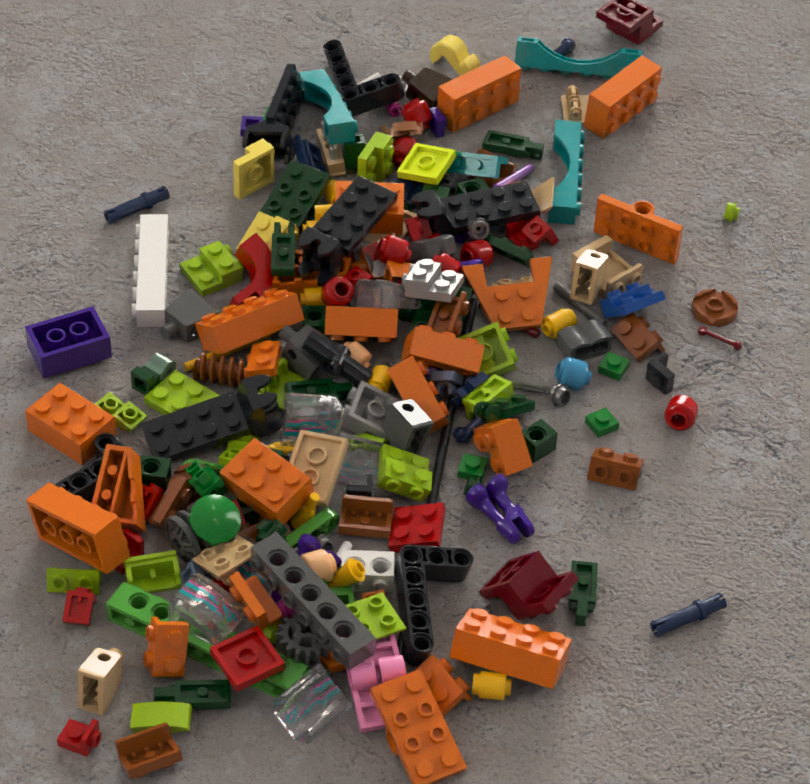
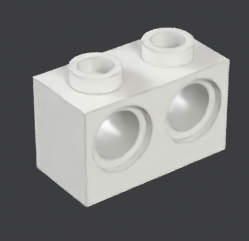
(378, 569)

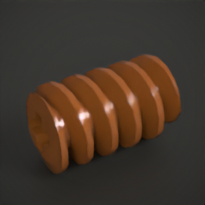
(218, 370)

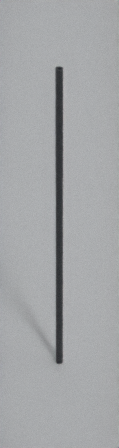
(444, 438)

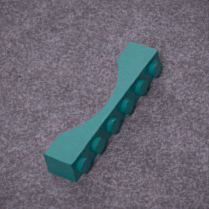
(535, 54)
(338, 121)
(565, 196)

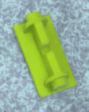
(64, 579)

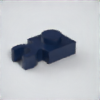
(469, 384)

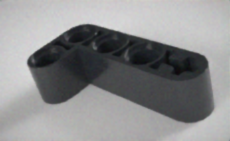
(84, 480)

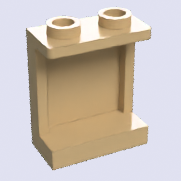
(618, 271)

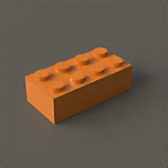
(479, 93)
(622, 97)
(249, 320)
(78, 527)
(510, 647)

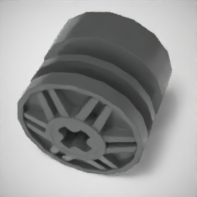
(183, 537)

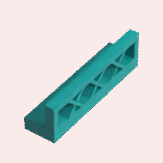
(477, 164)

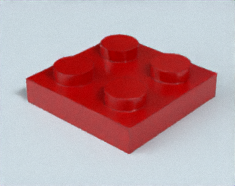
(417, 526)
(247, 658)

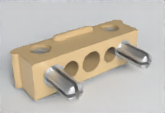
(331, 154)

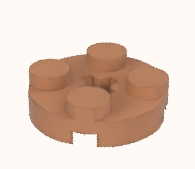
(403, 129)

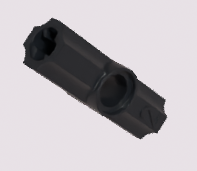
(336, 359)

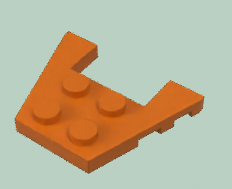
(512, 305)

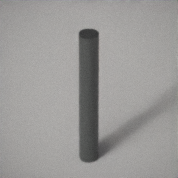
(582, 307)

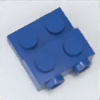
(630, 300)

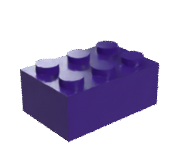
(68, 342)

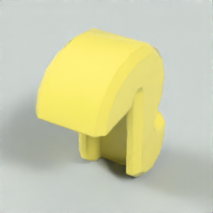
(456, 54)

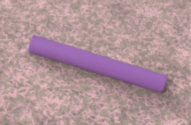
(516, 176)

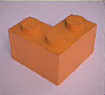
(506, 445)

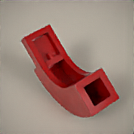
(257, 260)

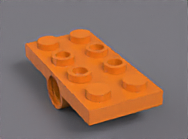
(638, 227)
(417, 729)

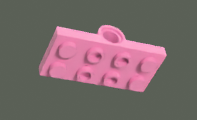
(377, 669)

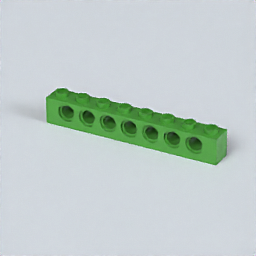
(134, 608)

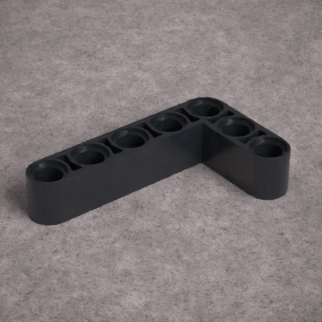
(366, 95)
(411, 570)

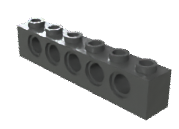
(281, 569)

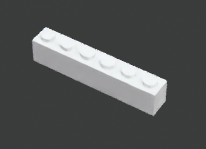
(152, 270)

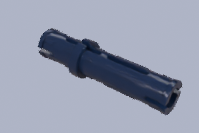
(140, 203)
(698, 610)

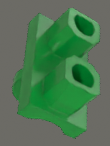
(205, 480)

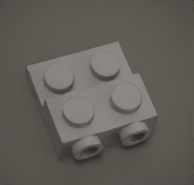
(430, 283)
(366, 410)

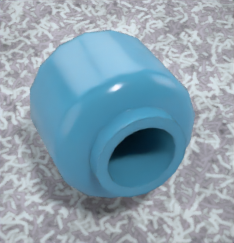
(573, 373)

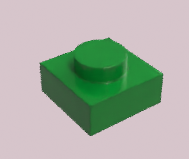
(613, 366)
(602, 422)
(472, 466)

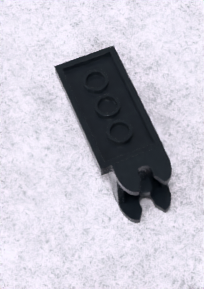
(280, 117)
(495, 205)
(343, 228)
(214, 421)

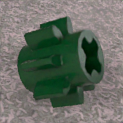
(267, 528)

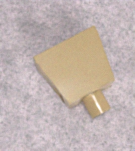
(591, 268)
(103, 670)

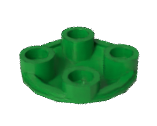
(215, 519)

